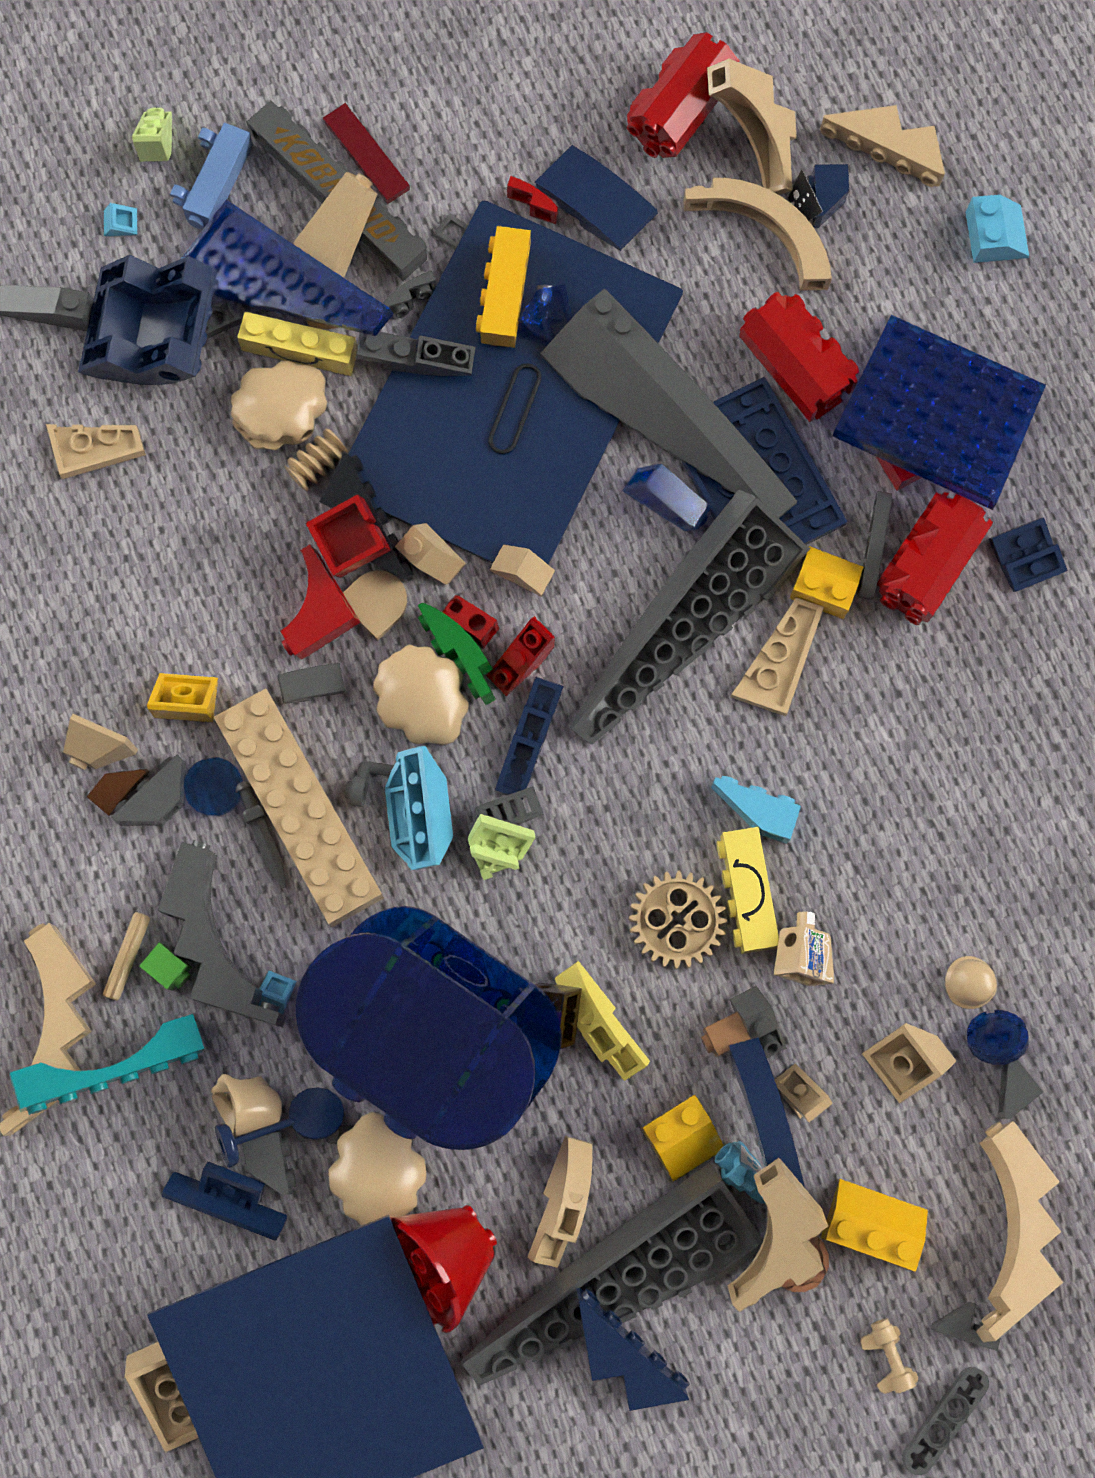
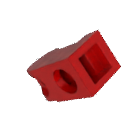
(472, 619)

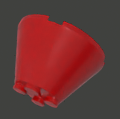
(448, 1259)

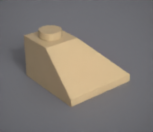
(95, 745)
(909, 1060)

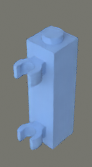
(217, 175)

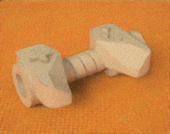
(885, 1337)

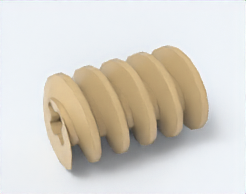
(315, 459)

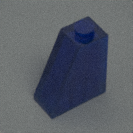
(668, 497)

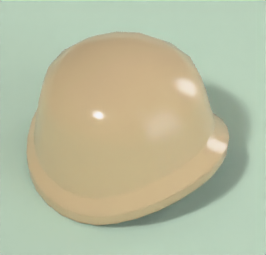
(970, 982)

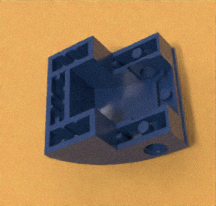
(149, 321)

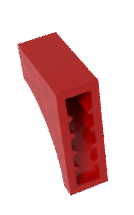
(324, 611)

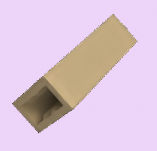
(338, 223)

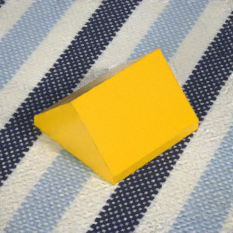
(183, 697)

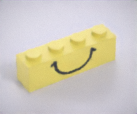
(297, 343)
(749, 890)

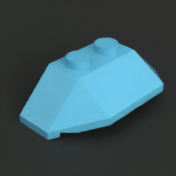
(418, 809)

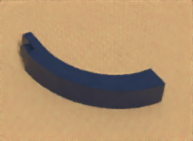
(764, 1104)

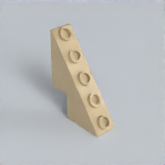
(881, 136)

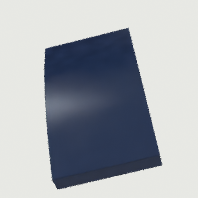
(596, 197)

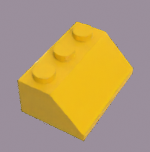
(876, 1225)

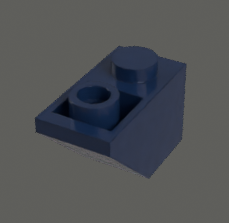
(830, 188)

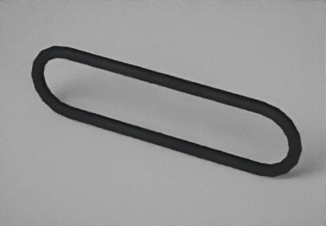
(504, 404)

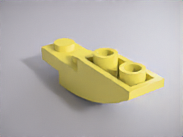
(600, 1026)

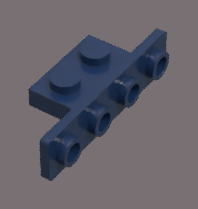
(227, 1198)

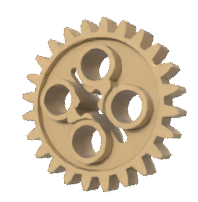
(696, 939)

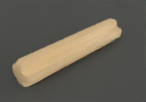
(126, 956)

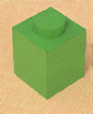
(166, 967)

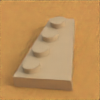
(777, 668)

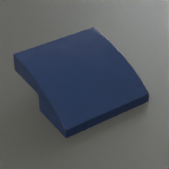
(1027, 554)

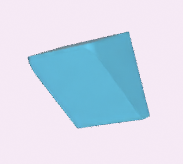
(120, 220)
(277, 993)

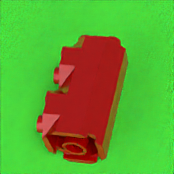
(680, 100)
(797, 356)
(932, 556)

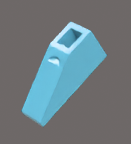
(772, 814)

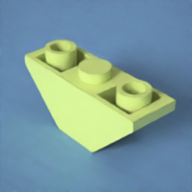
(154, 135)

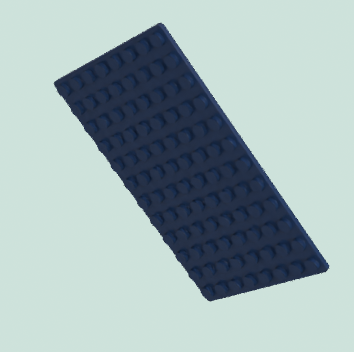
(431, 433)

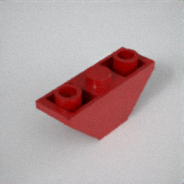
(522, 656)

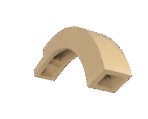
(776, 215)

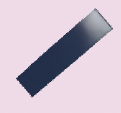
(529, 736)

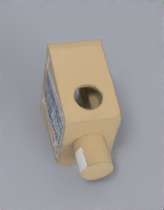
(805, 953)

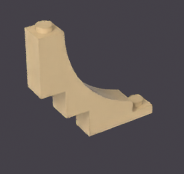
(62, 982)
(1025, 1272)

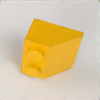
(827, 582)
(683, 1137)

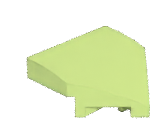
(498, 844)

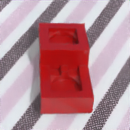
(540, 204)

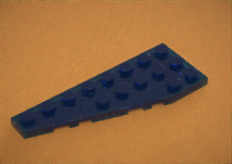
(277, 276)

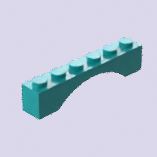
(44, 1084)

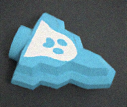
(739, 1168)

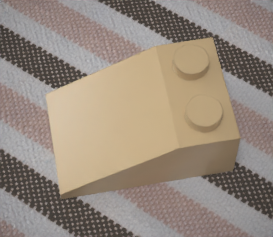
(159, 1397)

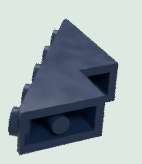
(617, 1353)

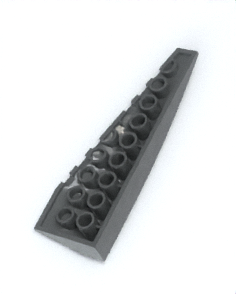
(632, 377)
(718, 582)
(660, 1253)

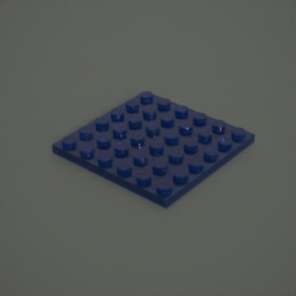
(940, 412)

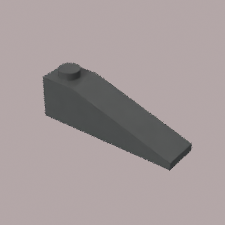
(47, 305)

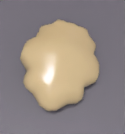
(278, 404)
(421, 695)
(376, 1171)

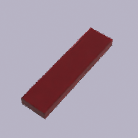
(366, 153)

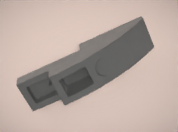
(416, 356)

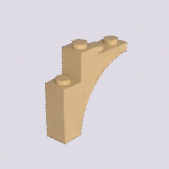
(767, 125)
(786, 1247)

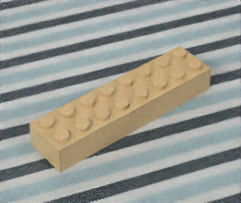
(298, 808)

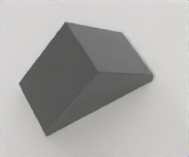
(1016, 1090)

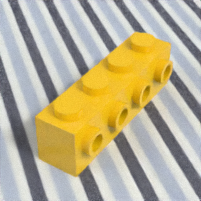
(505, 286)

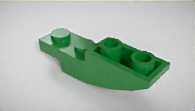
(460, 647)

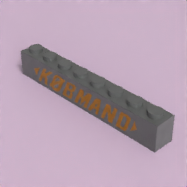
(319, 174)

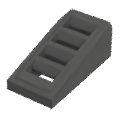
(505, 801)

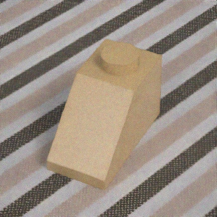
(430, 553)

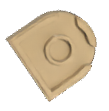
(377, 601)

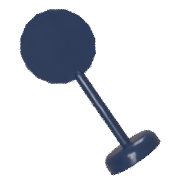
(312, 1114)

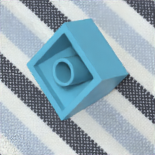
(996, 229)

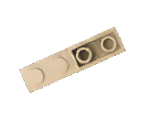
(568, 1198)

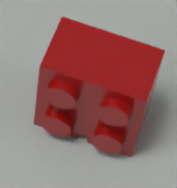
(348, 536)

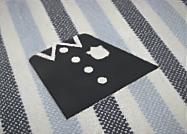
(804, 198)

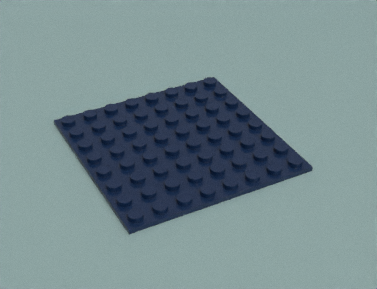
(318, 1366)

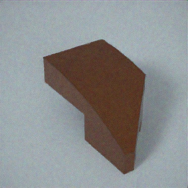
(115, 788)

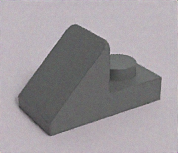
(958, 1325)

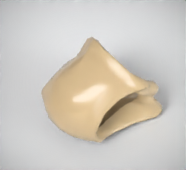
(248, 1104)

